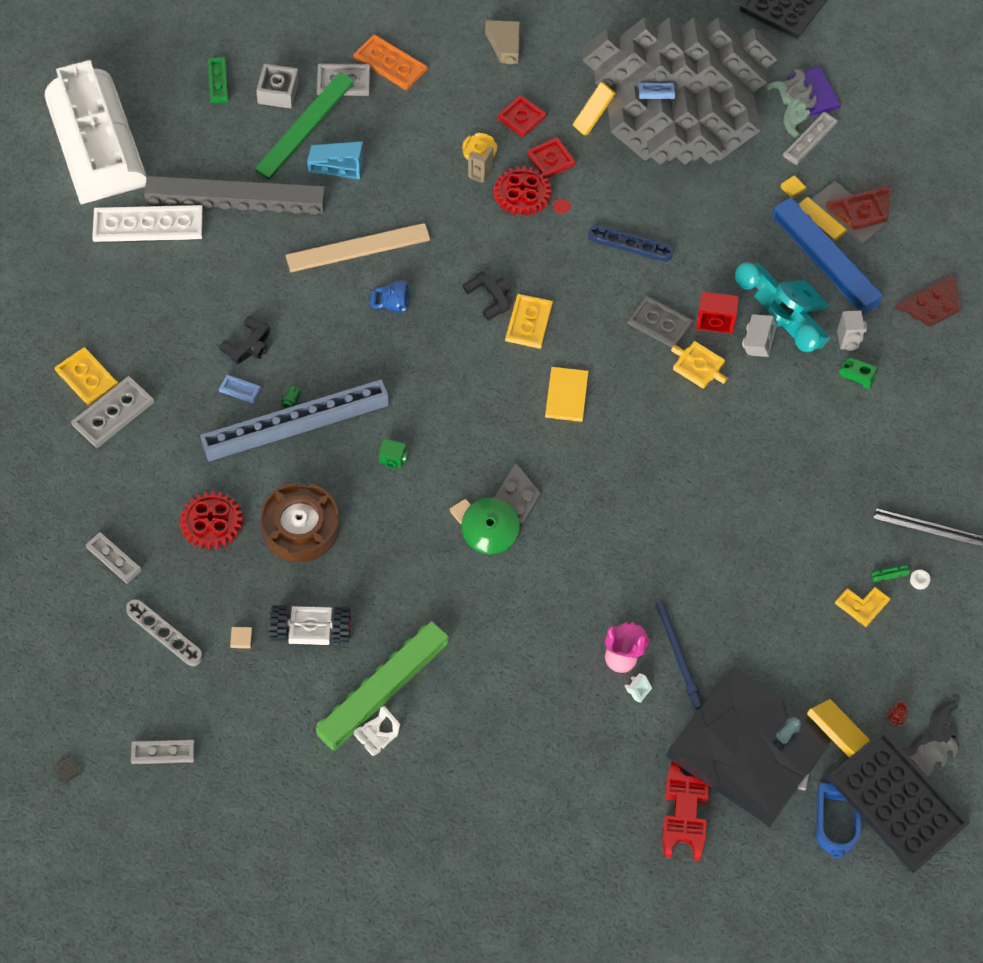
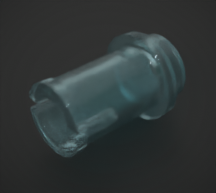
(792, 725)

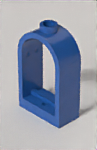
(828, 791)

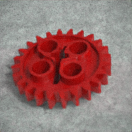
(522, 191)
(212, 505)

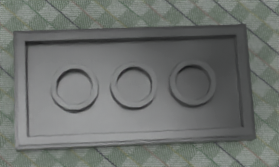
(836, 191)

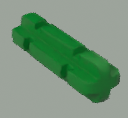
(890, 573)

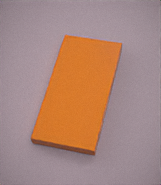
(390, 62)

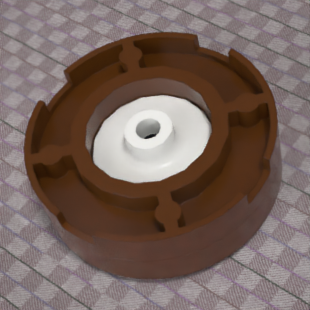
(299, 522)

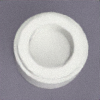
(920, 579)

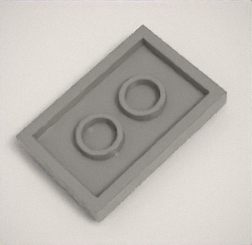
(358, 72)

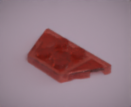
(863, 208)
(933, 303)

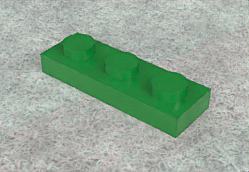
(217, 80)

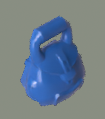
(393, 297)

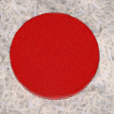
(561, 206)

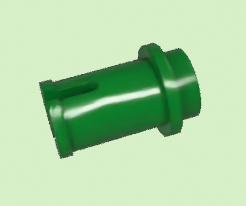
(291, 397)

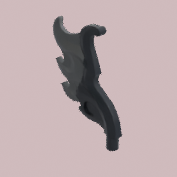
(935, 745)

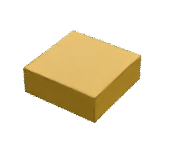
(793, 186)

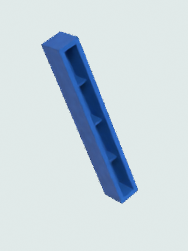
(827, 256)

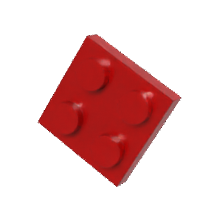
(521, 116)
(551, 158)

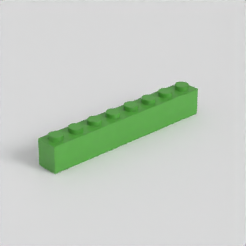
(382, 685)

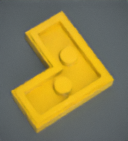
(863, 609)

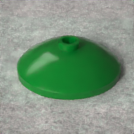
(492, 538)

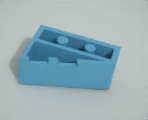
(337, 159)

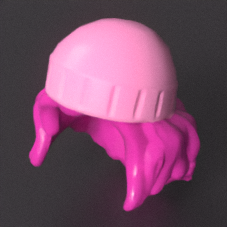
(625, 645)

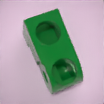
(858, 372)

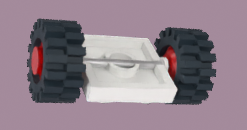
(310, 624)

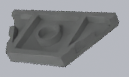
(519, 493)

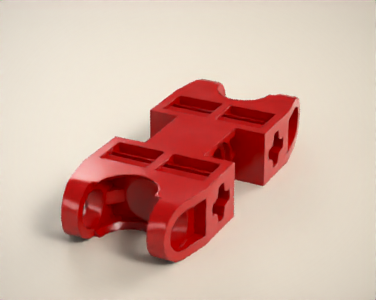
(684, 826)

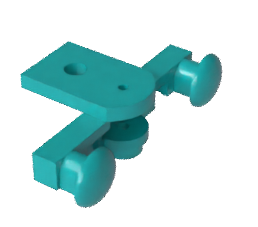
(796, 295)

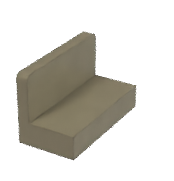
(479, 165)

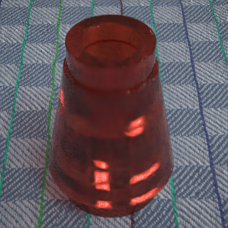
(898, 713)

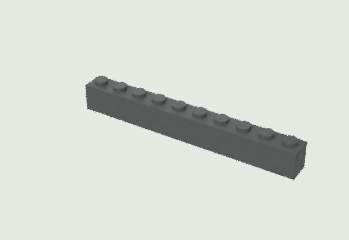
(234, 195)

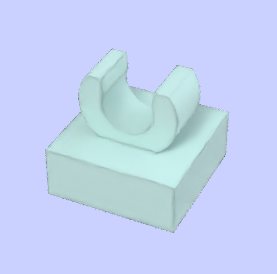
(639, 687)

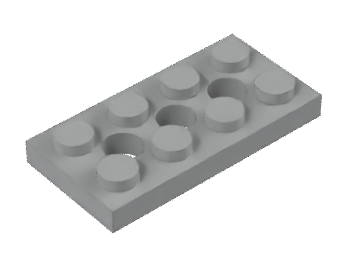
(112, 423)

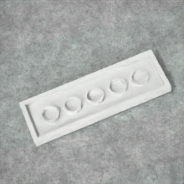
(147, 223)

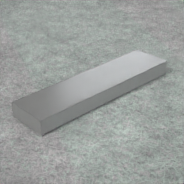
(810, 138)

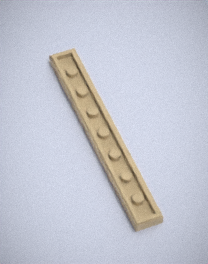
(357, 247)

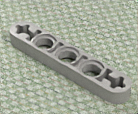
(160, 624)

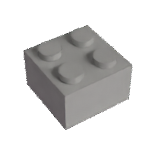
(277, 86)

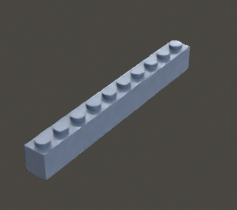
(294, 420)

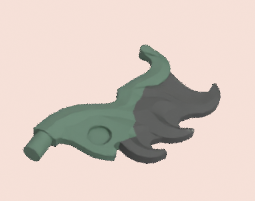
(797, 98)

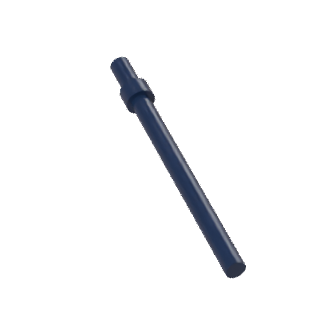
(692, 689)

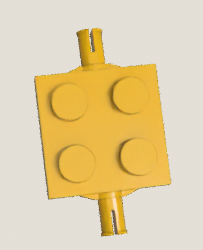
(699, 364)

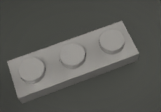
(113, 557)
(162, 751)

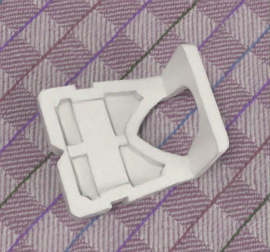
(370, 734)

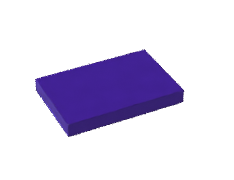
(821, 88)

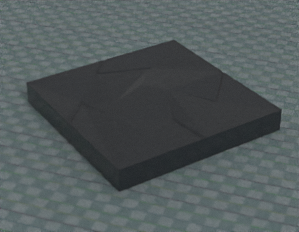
(737, 751)

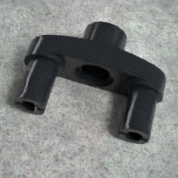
(495, 288)
(253, 345)

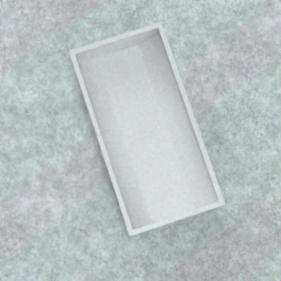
(93, 133)

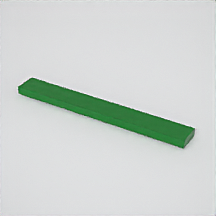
(304, 126)

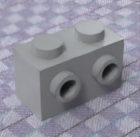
(851, 330)
(759, 335)

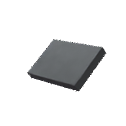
(660, 322)

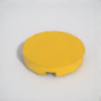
(479, 144)

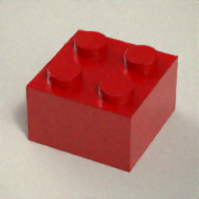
(717, 312)

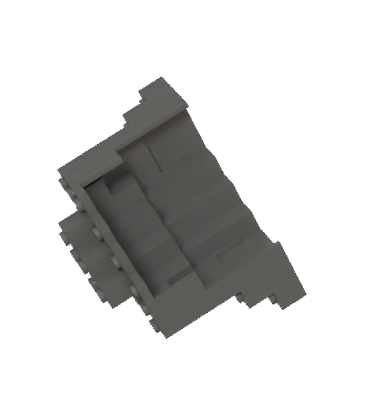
(712, 83)

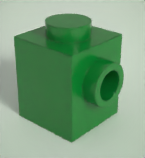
(393, 454)

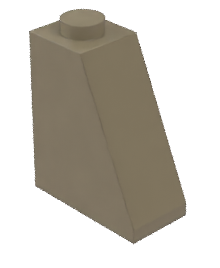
(504, 39)

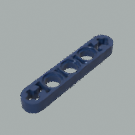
(639, 242)

